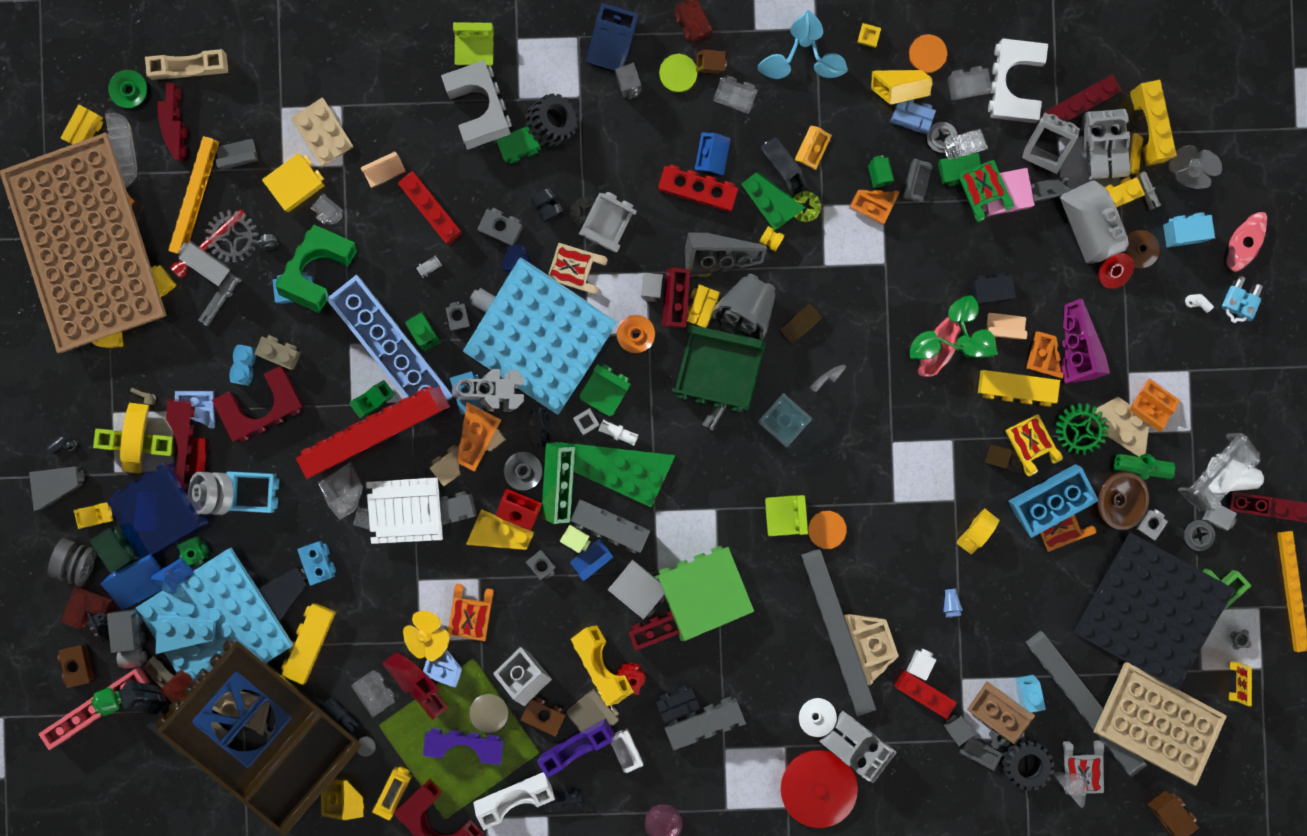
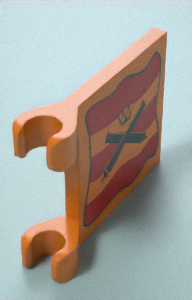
(1065, 533)
(468, 616)

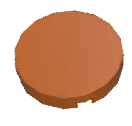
(927, 53)
(827, 529)

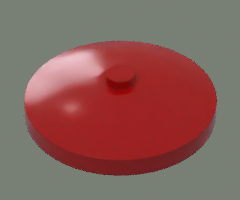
(818, 789)

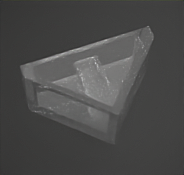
(1074, 784)

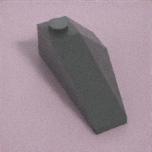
(713, 253)

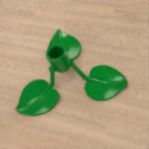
(980, 345)

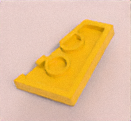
(497, 532)

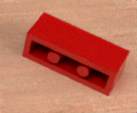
(925, 694)

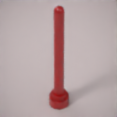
(180, 268)

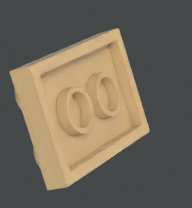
(322, 132)

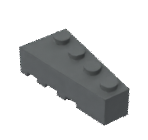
(610, 525)

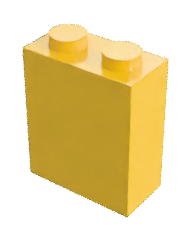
(294, 182)

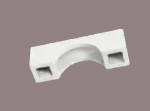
(492, 808)

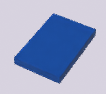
(132, 582)

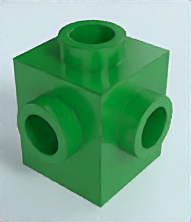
(200, 552)

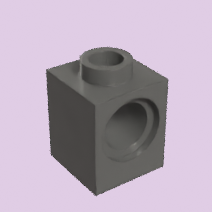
(461, 324)
(541, 556)
(958, 729)

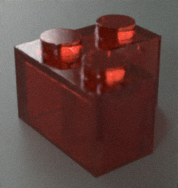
(84, 601)

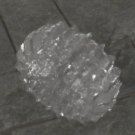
(229, 219)

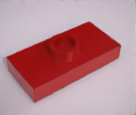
(197, 457)

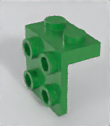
(605, 389)

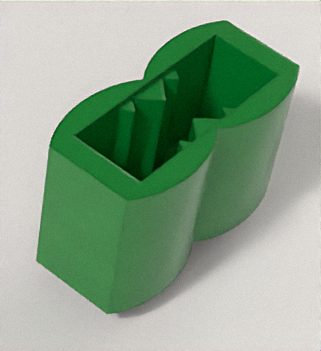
(880, 171)

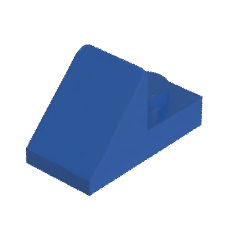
(172, 575)

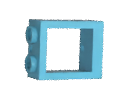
(273, 486)

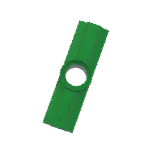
(1144, 466)

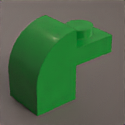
(372, 399)

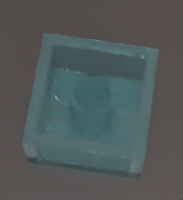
(784, 420)

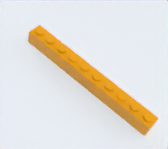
(194, 193)
(1293, 590)

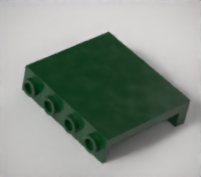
(719, 368)

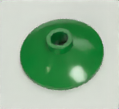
(121, 82)

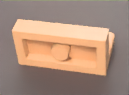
(383, 169)
(1006, 326)

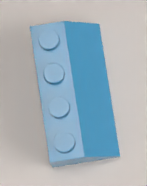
(1053, 500)

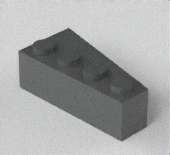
(457, 508)
(704, 723)

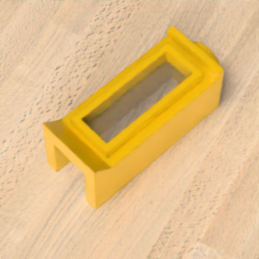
(392, 792)

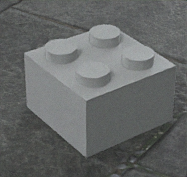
(522, 676)

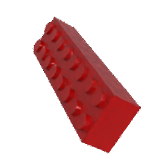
(372, 431)

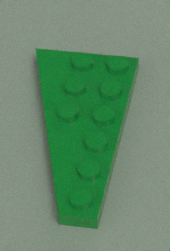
(625, 471)

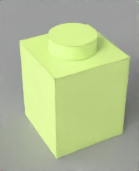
(575, 539)

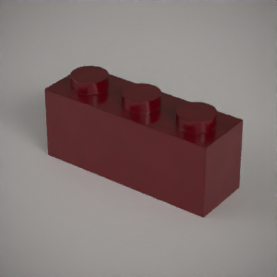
(676, 298)

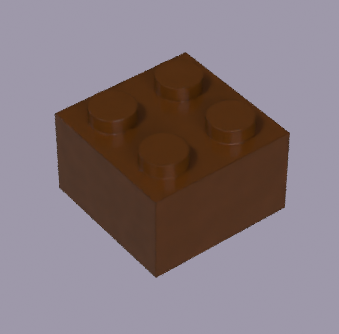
(1172, 815)

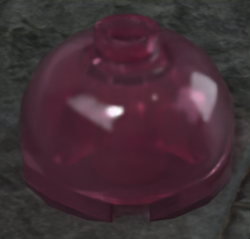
(663, 821)

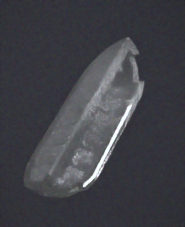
(123, 146)

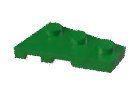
(771, 201)

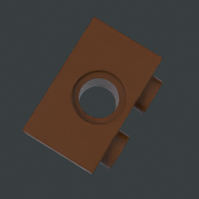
(81, 656)
(532, 717)

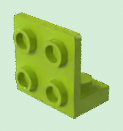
(473, 43)
(786, 515)

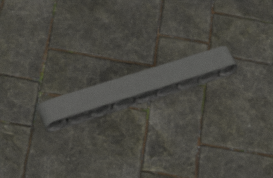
(838, 632)
(1079, 696)

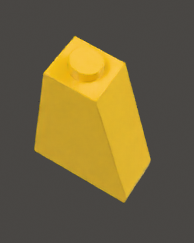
(901, 85)

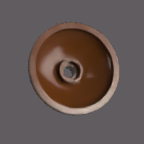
(1130, 503)

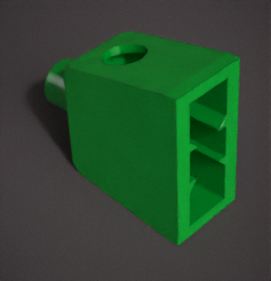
(423, 331)

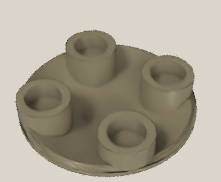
(488, 713)

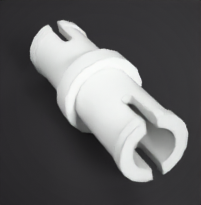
(618, 432)

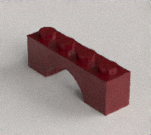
(1086, 99)

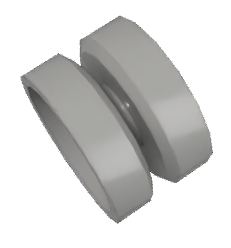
(210, 493)

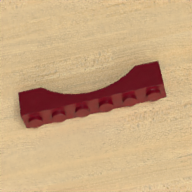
(179, 418)

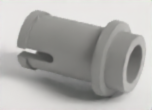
(429, 266)

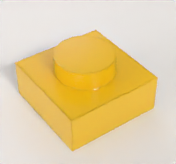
(869, 35)

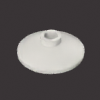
(826, 720)

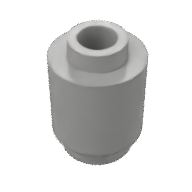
(482, 299)
(132, 659)

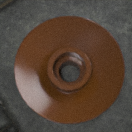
(1151, 245)

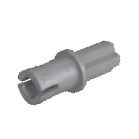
(1148, 190)

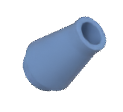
(952, 605)

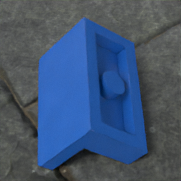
(712, 153)
(591, 559)

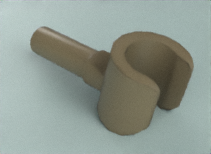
(149, 398)

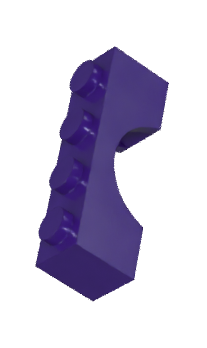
(583, 742)
(488, 748)

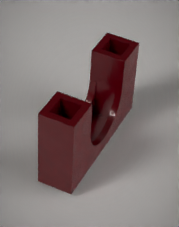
(285, 403)
(414, 809)

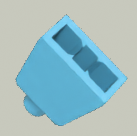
(1031, 694)

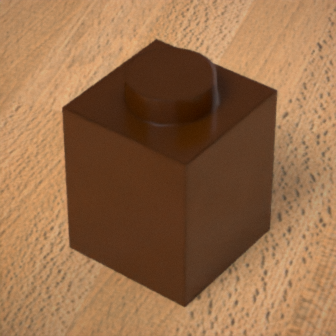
(711, 61)

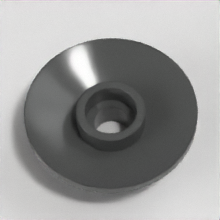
(513, 475)

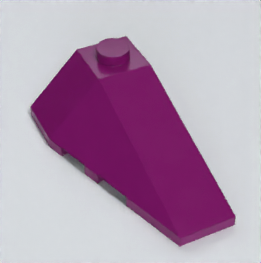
(1083, 352)

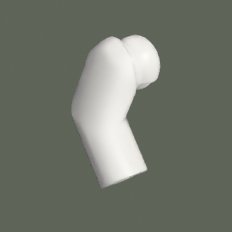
(1198, 300)

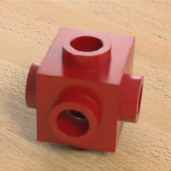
(634, 675)

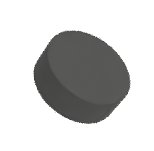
(368, 746)

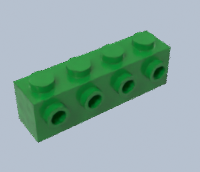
(558, 482)

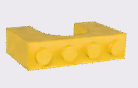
(1151, 99)

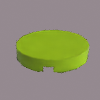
(678, 73)

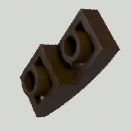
(800, 323)

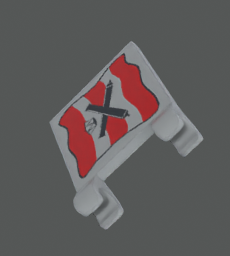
(1089, 765)

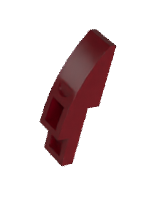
(172, 130)
(1269, 507)
(415, 681)

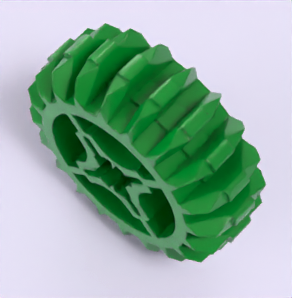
(1089, 433)

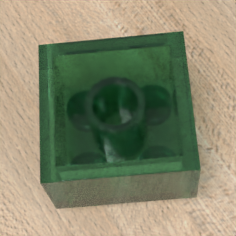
(114, 549)

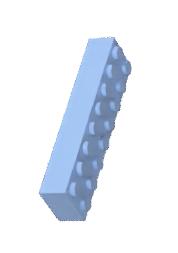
(384, 339)

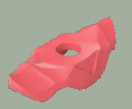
(1238, 254)
(949, 331)

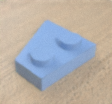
(204, 406)
(444, 669)

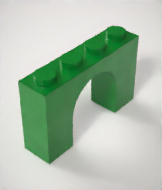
(316, 244)

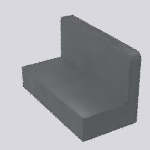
(236, 154)

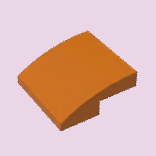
(1154, 405)

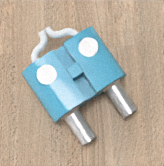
(1240, 302)

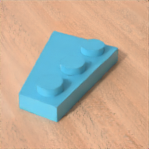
(181, 632)

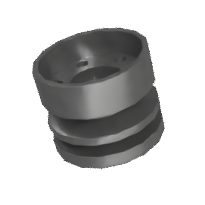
(71, 562)

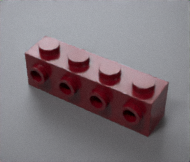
(653, 632)

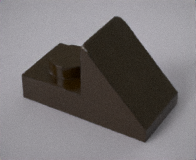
(1004, 459)

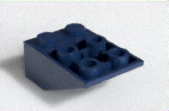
(612, 37)

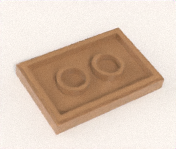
(1000, 712)

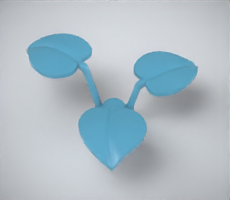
(806, 31)

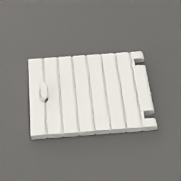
(402, 511)

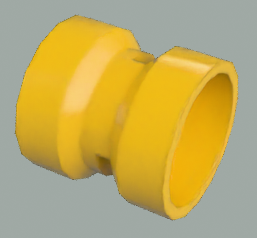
(771, 238)

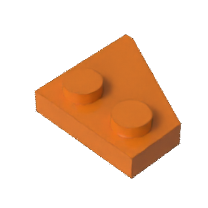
(874, 204)
(1044, 355)

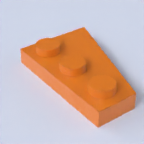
(476, 435)

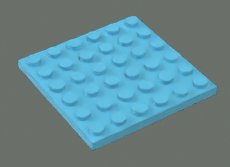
(541, 334)
(221, 593)

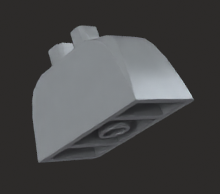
(1095, 222)

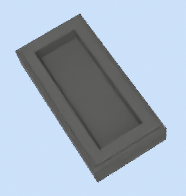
(981, 753)

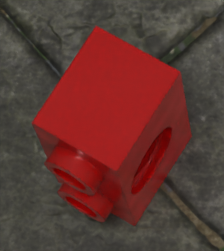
(518, 509)

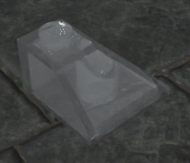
(342, 491)

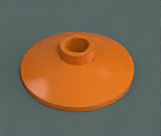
(631, 324)

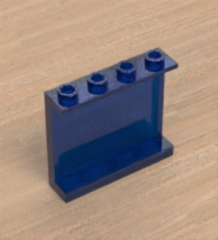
(155, 512)

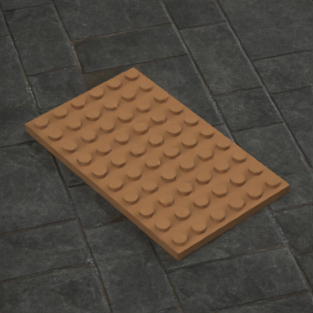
(82, 243)

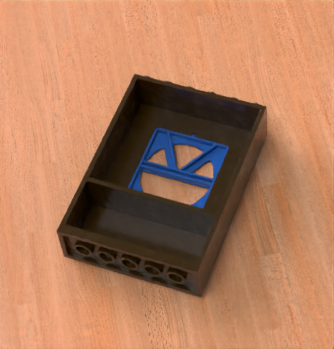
(285, 772)

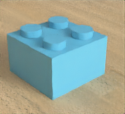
(1189, 231)

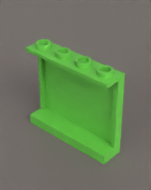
(704, 592)

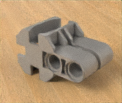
(1109, 152)
(496, 390)
(850, 754)

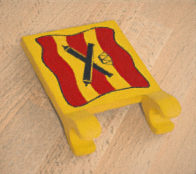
(1032, 441)
(1243, 683)

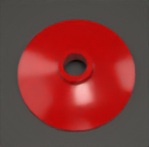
(1116, 270)

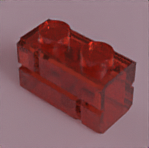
(693, 20)

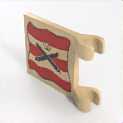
(573, 266)

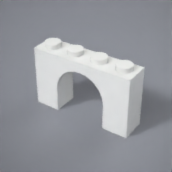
(1005, 104)

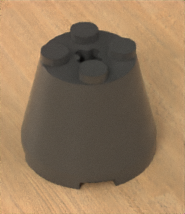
(746, 308)

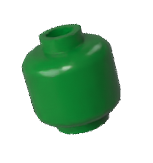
(106, 701)

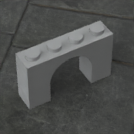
(491, 124)

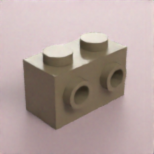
(275, 352)

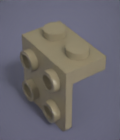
(591, 710)

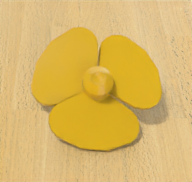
(428, 642)

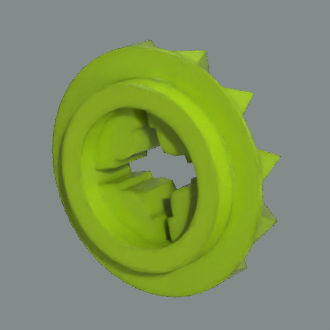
(814, 202)

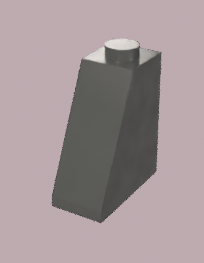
(54, 484)

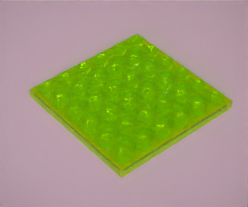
(460, 770)

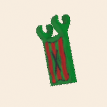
(983, 186)

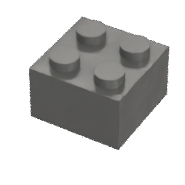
(125, 630)

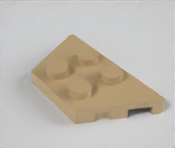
(1124, 426)
(872, 644)

